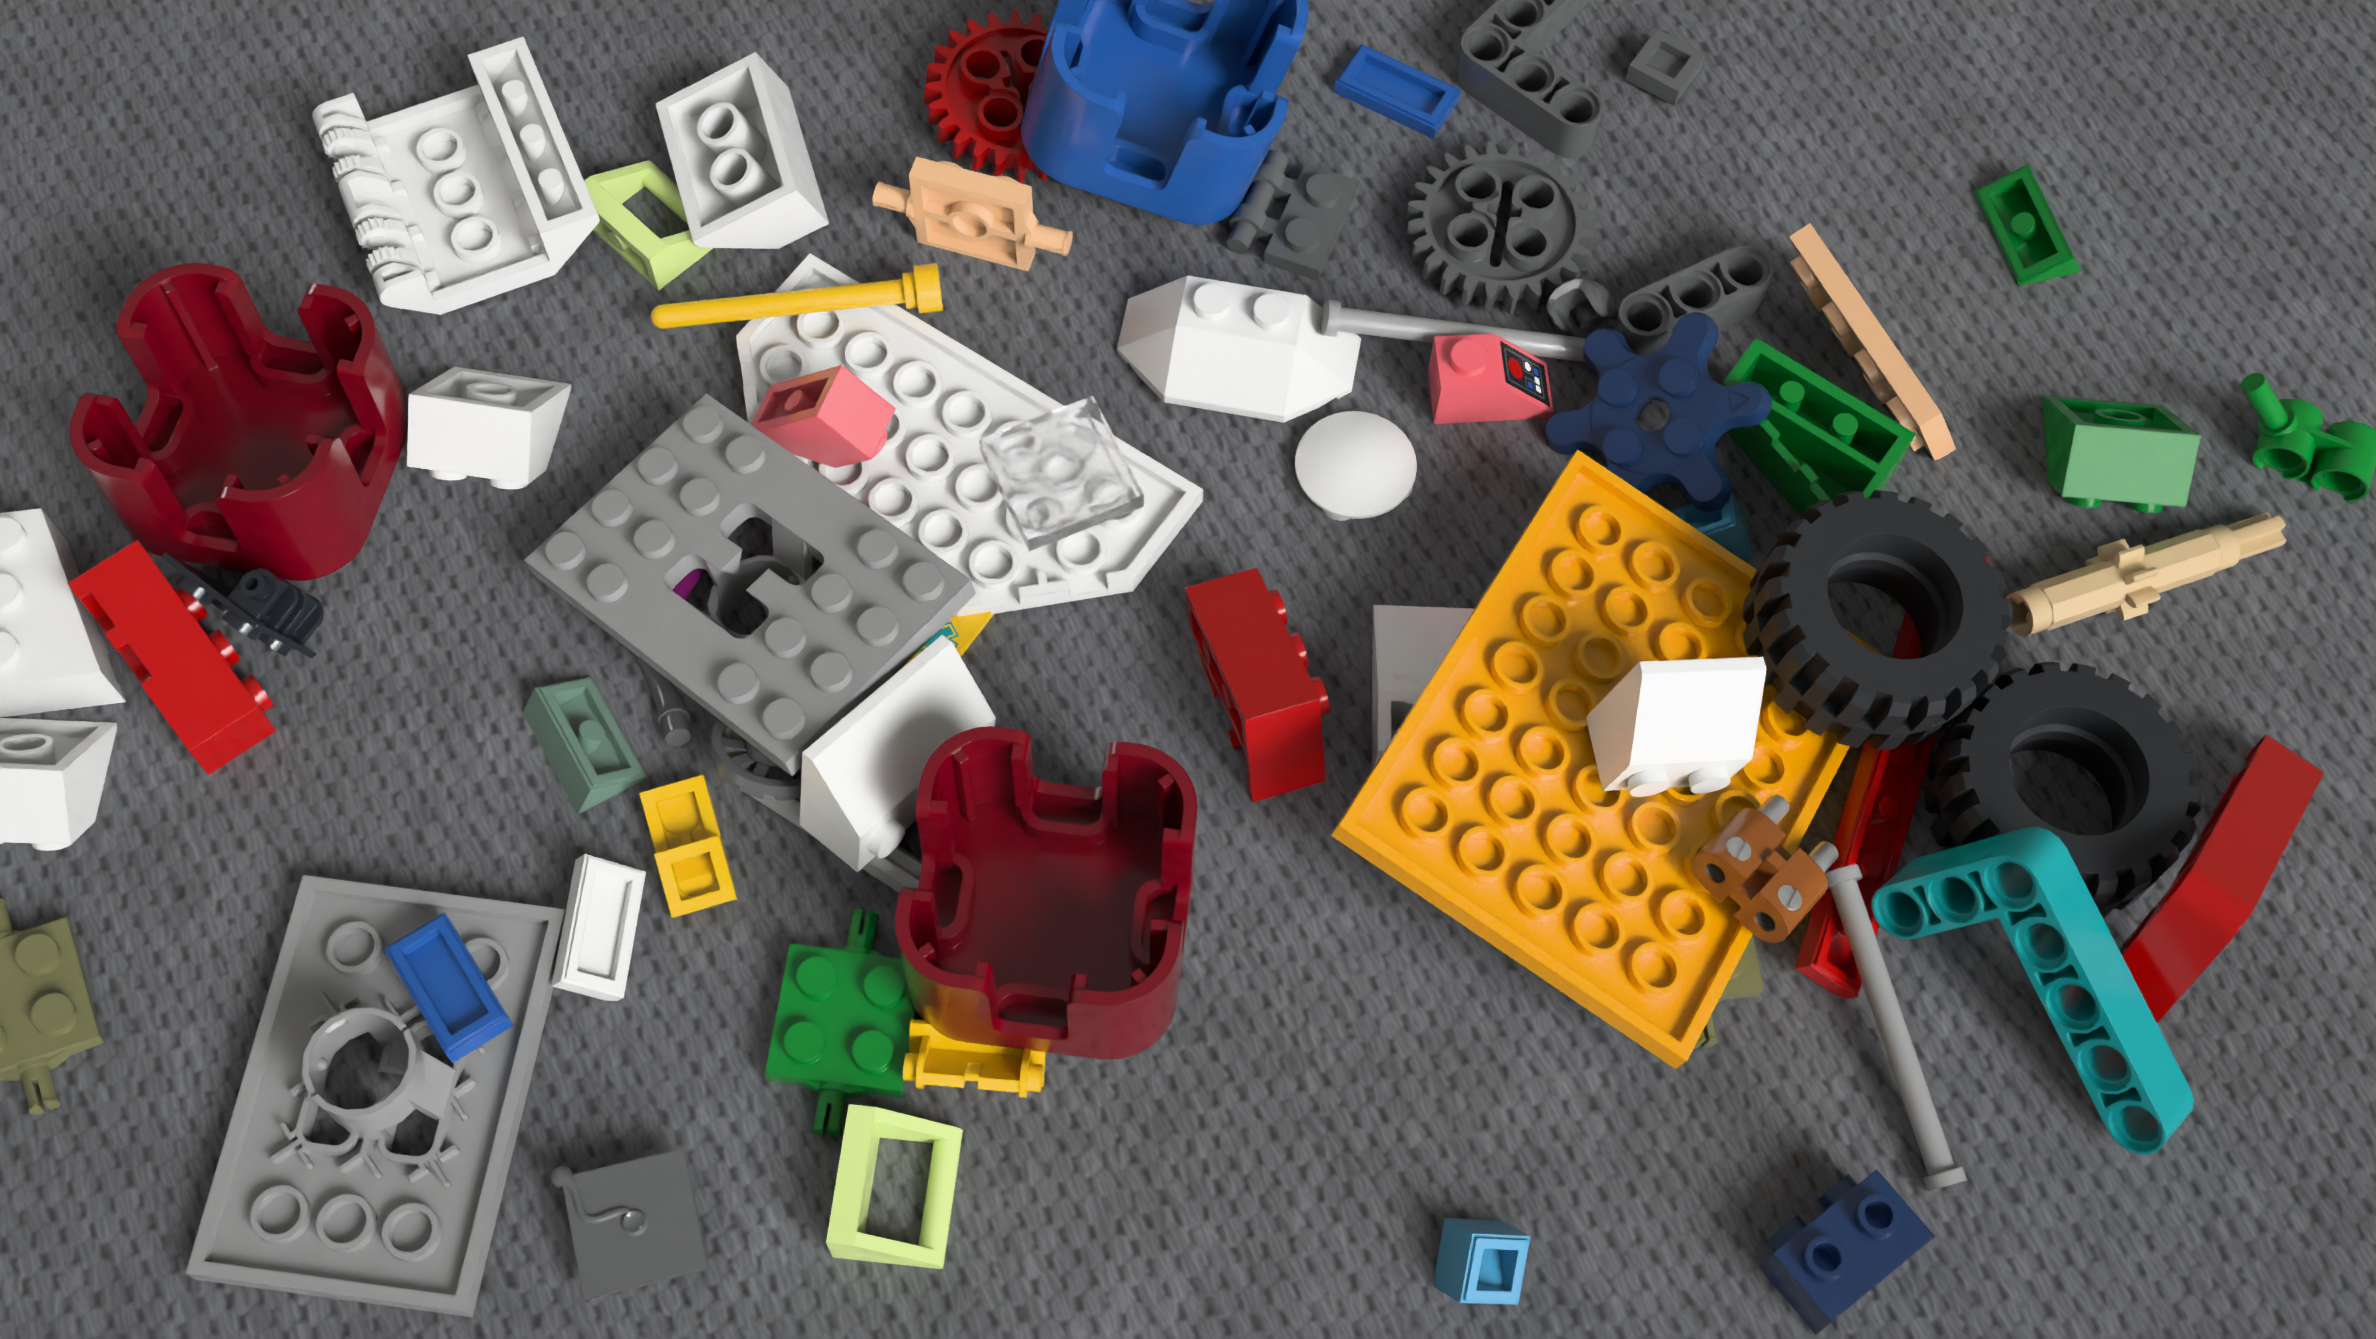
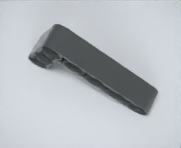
(1508, 75)

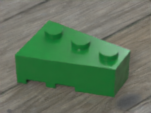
(1816, 433)

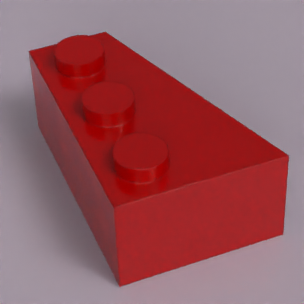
(175, 658)
(1260, 681)

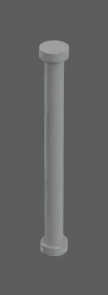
(1413, 328)
(1893, 1029)

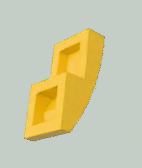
(688, 846)

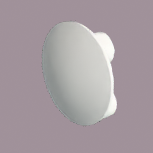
(1355, 465)

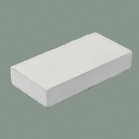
(599, 928)

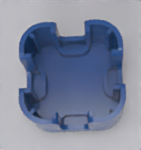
(1162, 99)

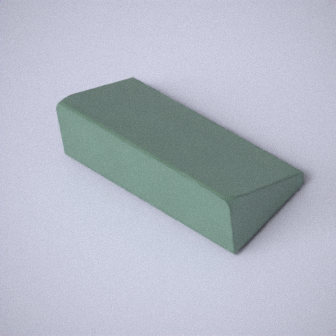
(582, 741)

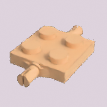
(972, 214)

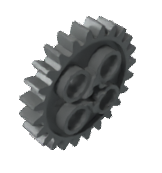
(1447, 217)

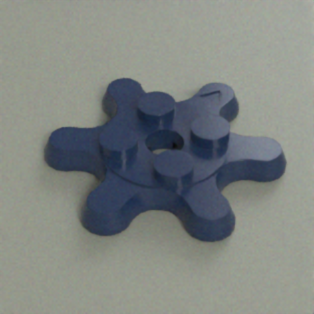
(1698, 414)

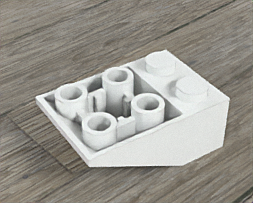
(1405, 655)

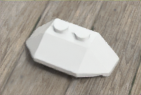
(1236, 349)

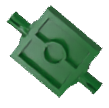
(842, 1023)

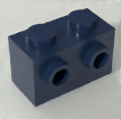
(1843, 1250)

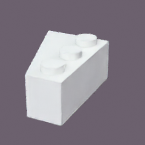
(47, 635)

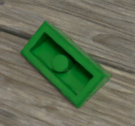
(2026, 228)

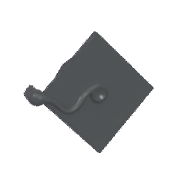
(632, 1223)

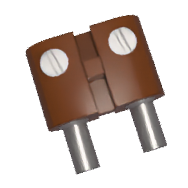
(1760, 875)

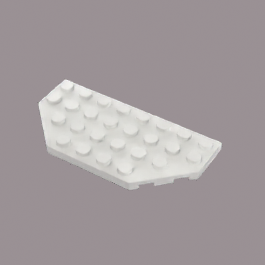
(931, 467)

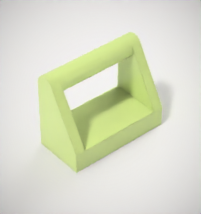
(652, 257)
(854, 1184)

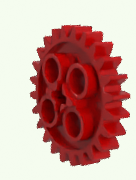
(969, 105)

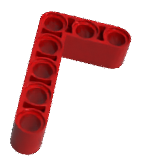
(2221, 874)

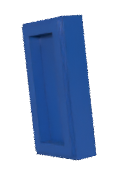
(1397, 91)
(448, 987)

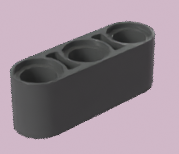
(1707, 285)

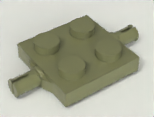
(42, 1006)

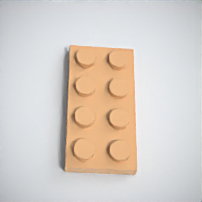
(1868, 342)

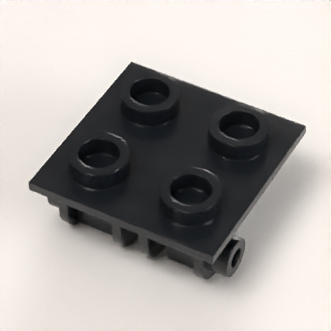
(258, 606)

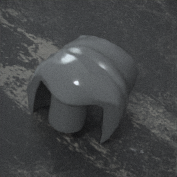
(1587, 300)

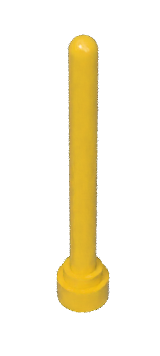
(916, 289)

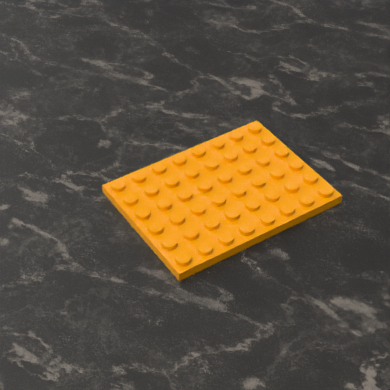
(1497, 788)

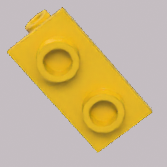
(950, 1063)

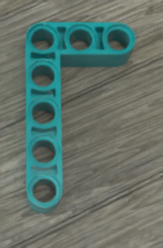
(2070, 960)

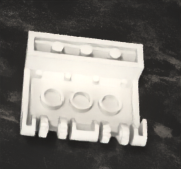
(461, 187)

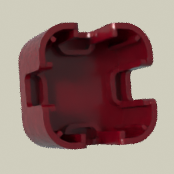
(247, 436)
(1048, 904)

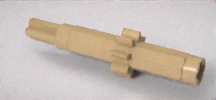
(2134, 576)

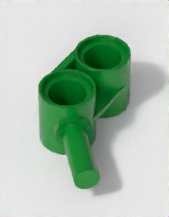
(2295, 445)

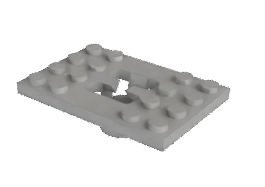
(825, 633)
(354, 1213)

